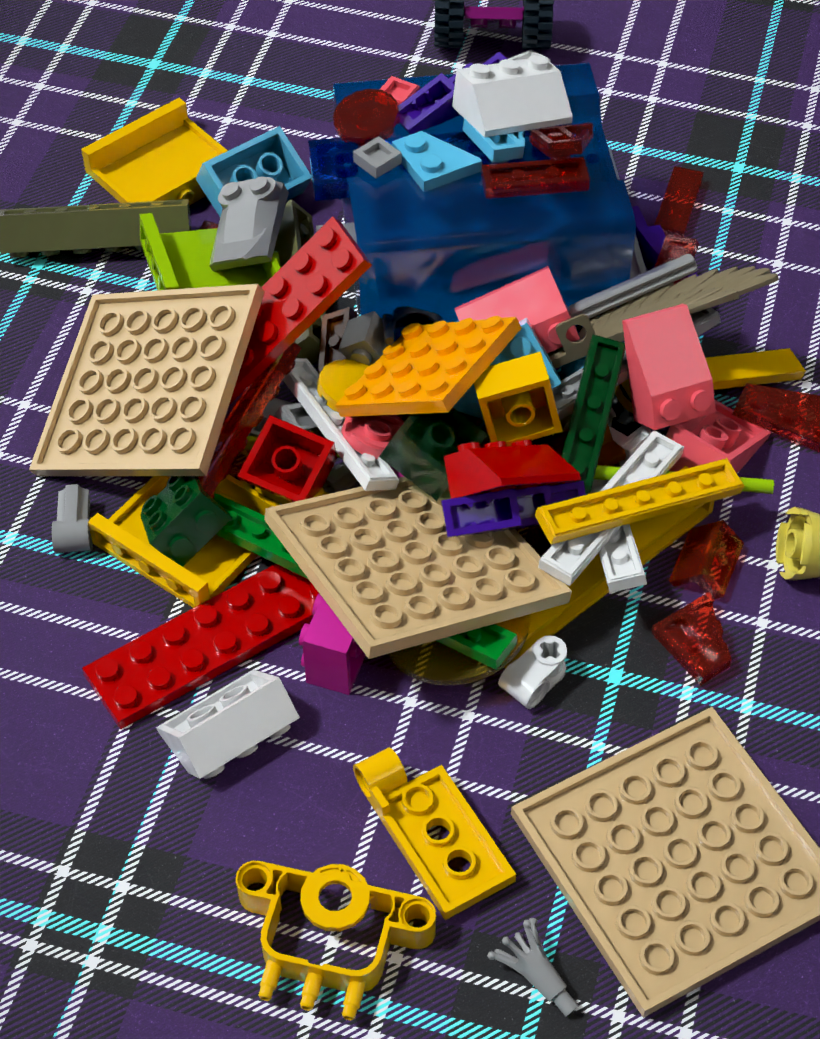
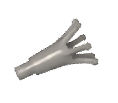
(536, 967)

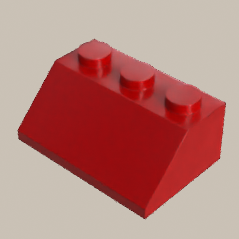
(505, 467)

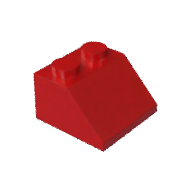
(288, 461)

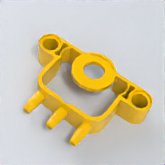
(395, 930)

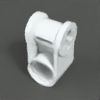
(535, 671)

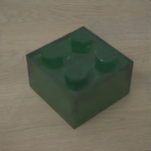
(423, 442)

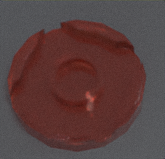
(366, 116)

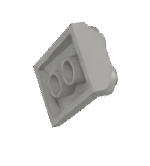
(248, 222)

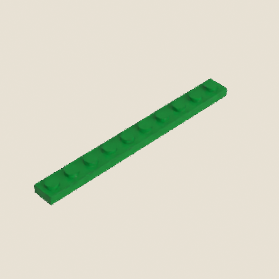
(249, 530)

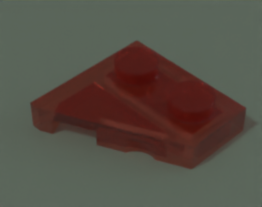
(562, 141)
(695, 639)

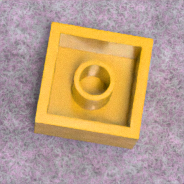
(518, 400)

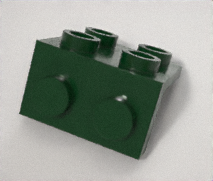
(182, 518)

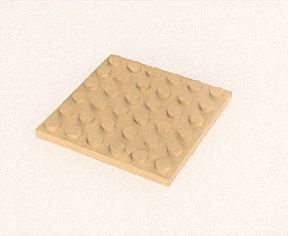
(148, 383)
(396, 574)
(676, 859)

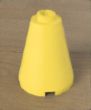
(799, 545)

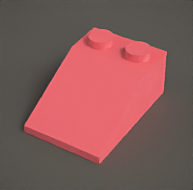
(667, 368)
(717, 438)

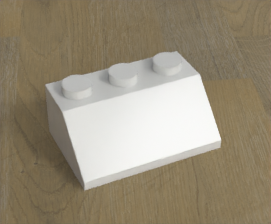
(511, 96)
(229, 723)

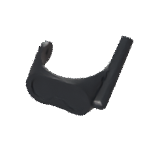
(405, 316)

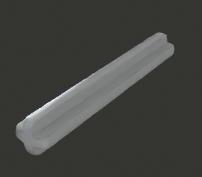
(635, 287)

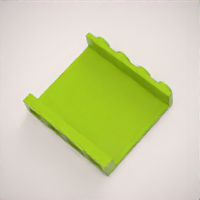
(184, 258)

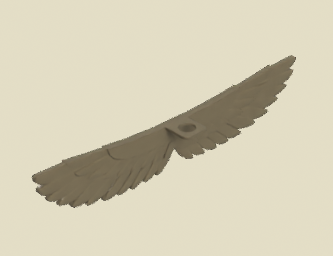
(696, 292)

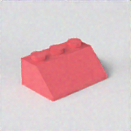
(529, 297)

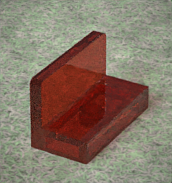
(708, 558)

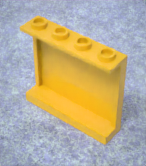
(153, 157)
(202, 575)

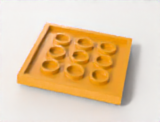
(428, 367)

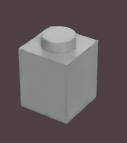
(364, 339)

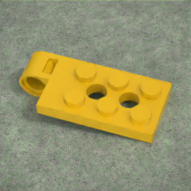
(426, 802)

